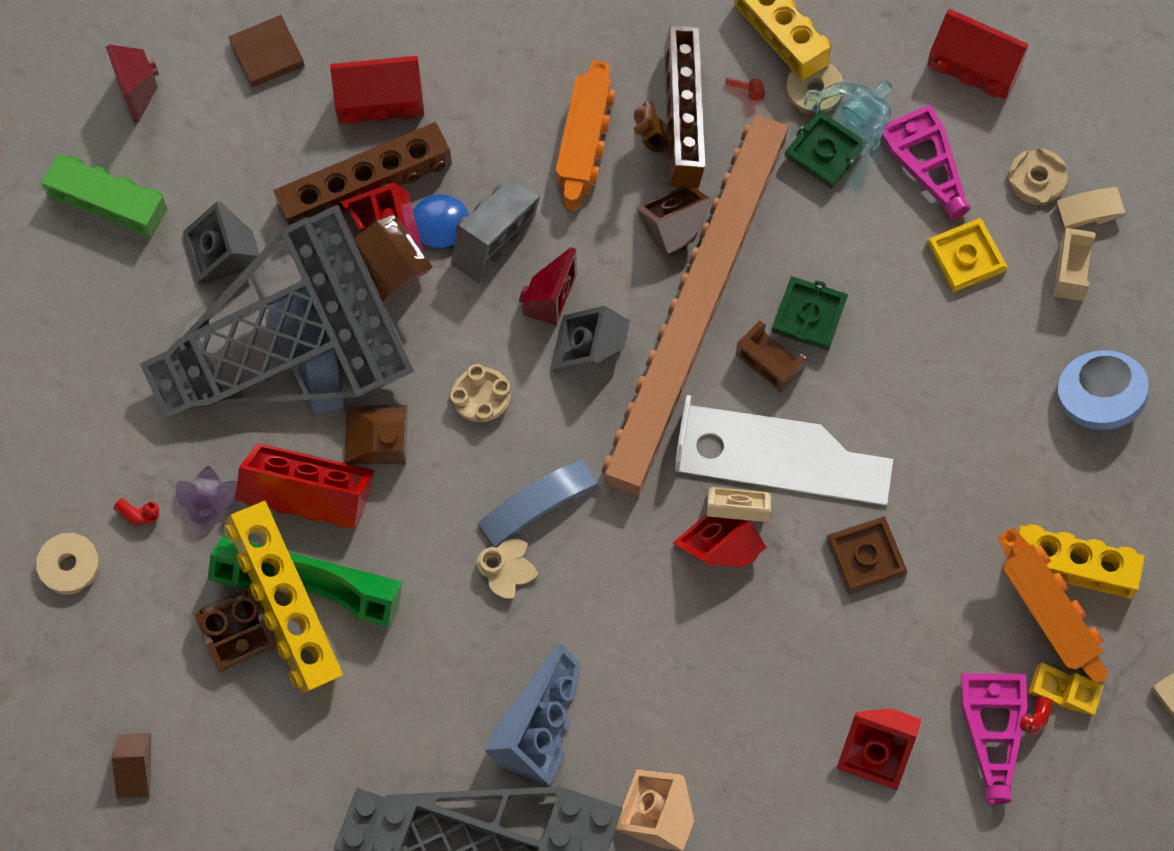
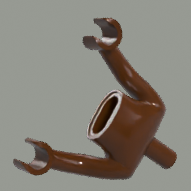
(650, 127)

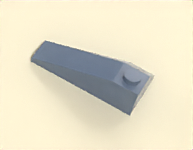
(319, 373)

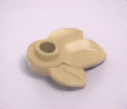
(511, 567)

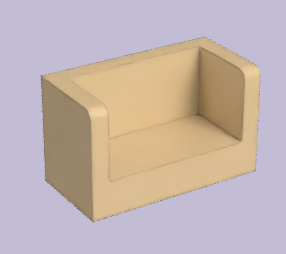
(1073, 264)

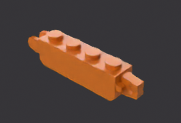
(583, 134)
(1050, 606)

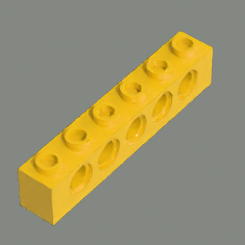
(286, 579)

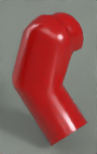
(137, 516)
(1040, 716)

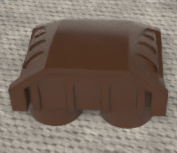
(391, 255)
(234, 629)

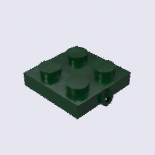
(825, 149)
(809, 313)

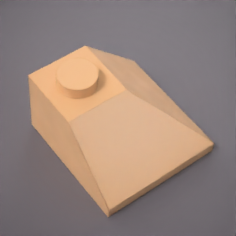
(657, 810)

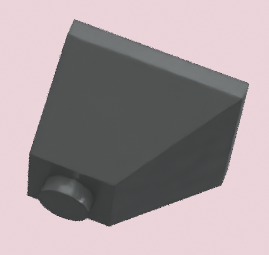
(219, 244)
(589, 337)

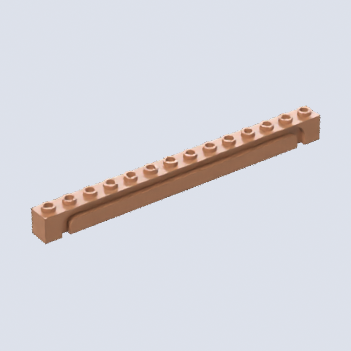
(695, 307)

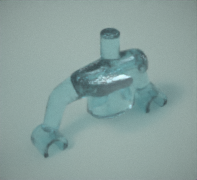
(861, 108)

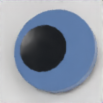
(1103, 390)

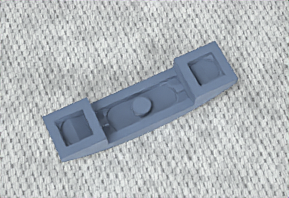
(537, 500)

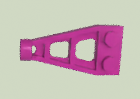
(914, 129)
(994, 691)

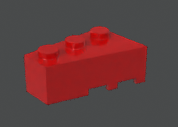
(381, 204)

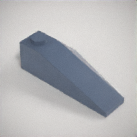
(532, 728)

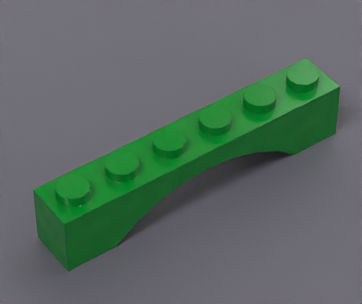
(362, 593)

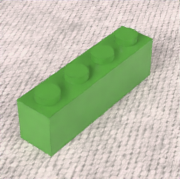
(104, 195)

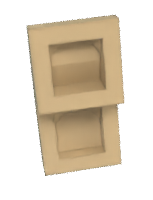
(1091, 206)

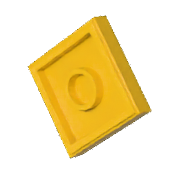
(966, 255)

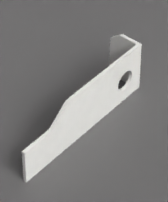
(780, 456)

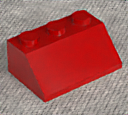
(977, 54)
(377, 89)

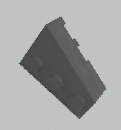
(491, 225)

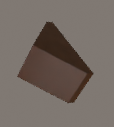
(132, 765)

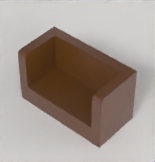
(769, 357)

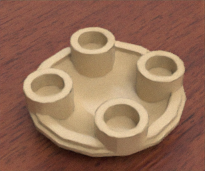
(480, 394)

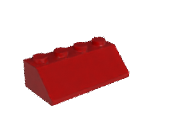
(304, 485)

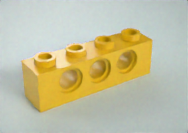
(768, 18)
(1090, 575)

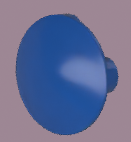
(437, 220)

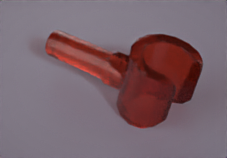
(755, 87)

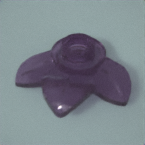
(206, 492)

